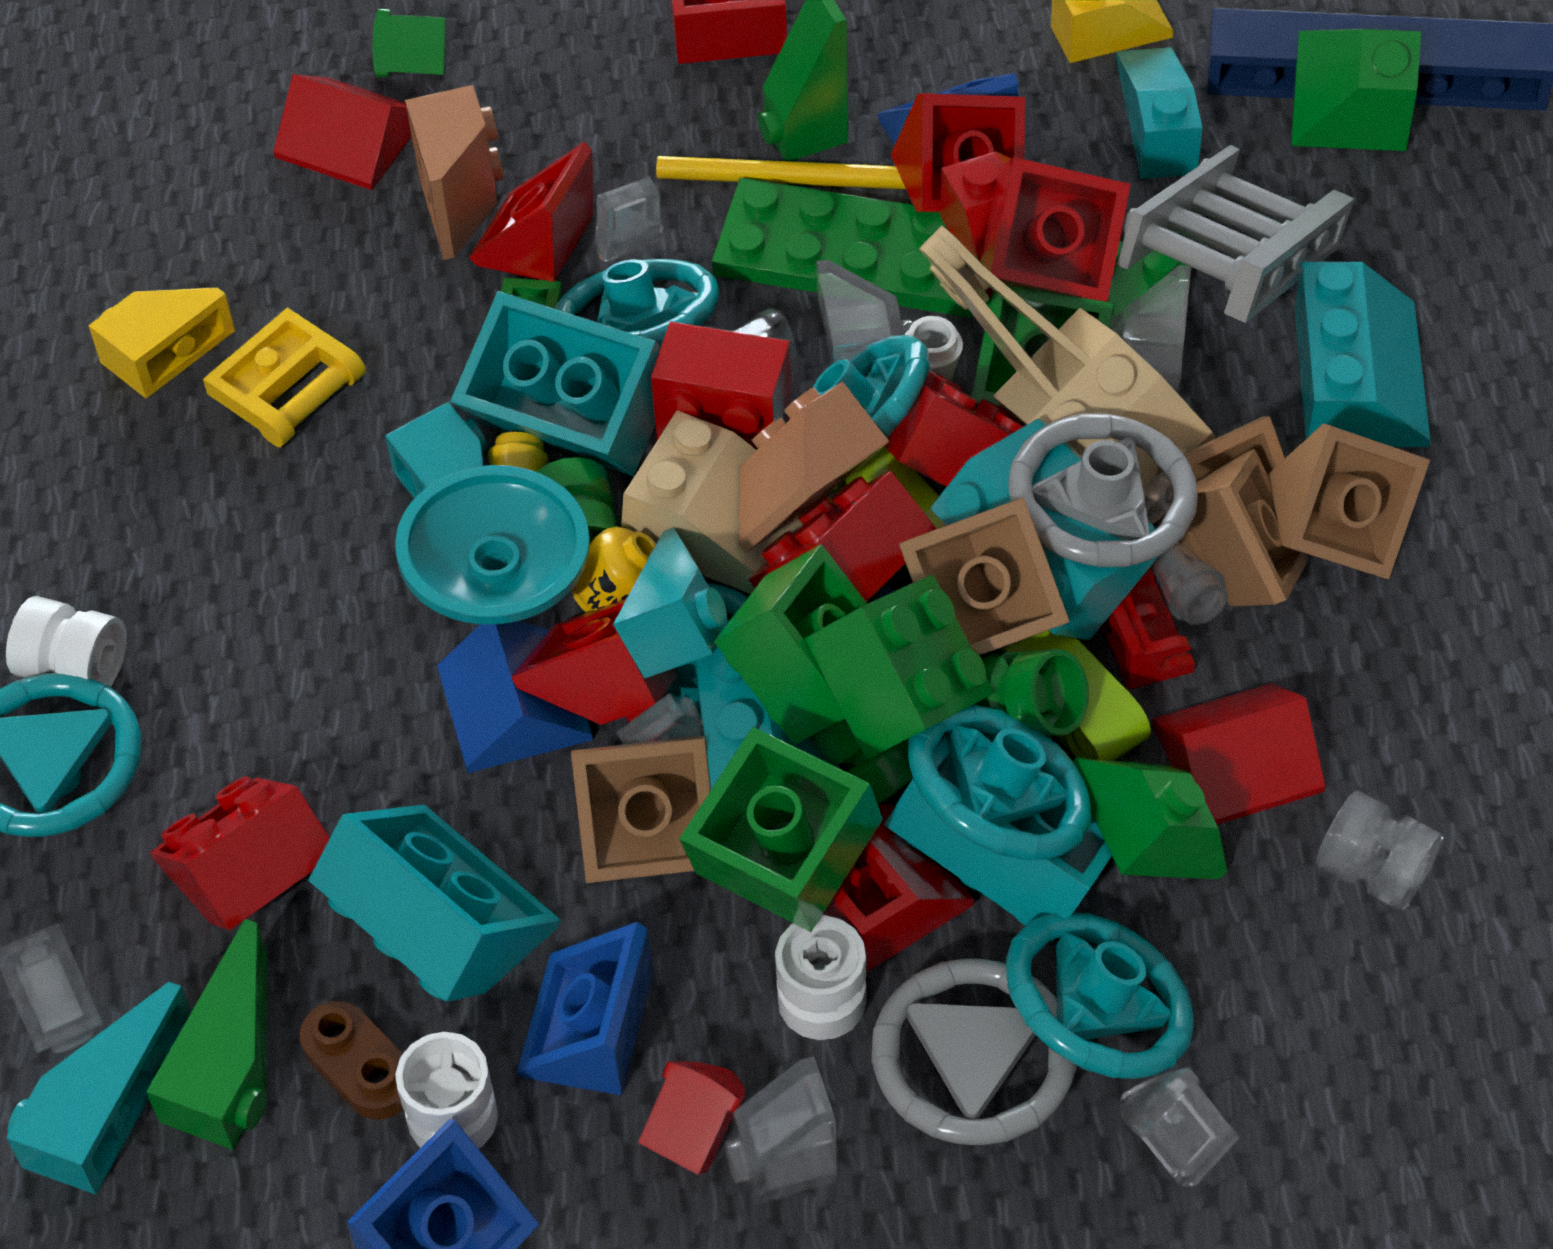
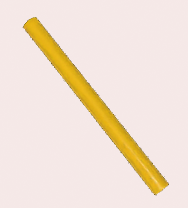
(779, 172)

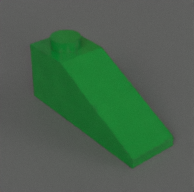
(808, 85)
(218, 1063)

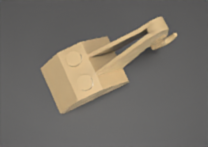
(1076, 371)

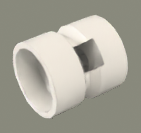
(56, 639)
(821, 978)
(446, 1080)

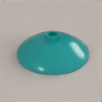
(489, 522)

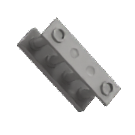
(1262, 267)

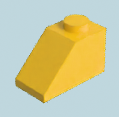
(1106, 26)
(160, 334)

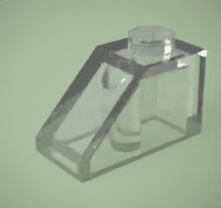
(854, 312)
(1157, 324)
(49, 990)
(785, 1136)

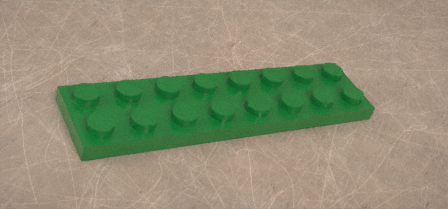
(782, 230)

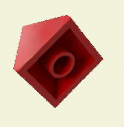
(341, 130)
(950, 131)
(541, 220)
(1245, 750)

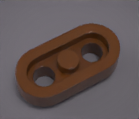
(352, 1057)

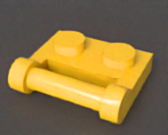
(274, 363)

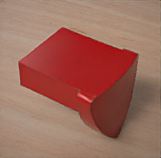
(692, 1113)

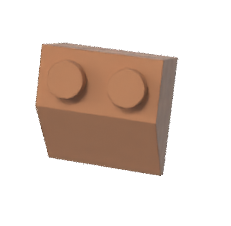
(455, 162)
(803, 460)

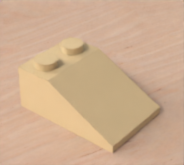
(694, 487)

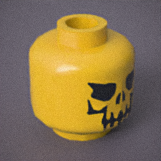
(612, 567)

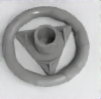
(1104, 490)
(971, 1051)

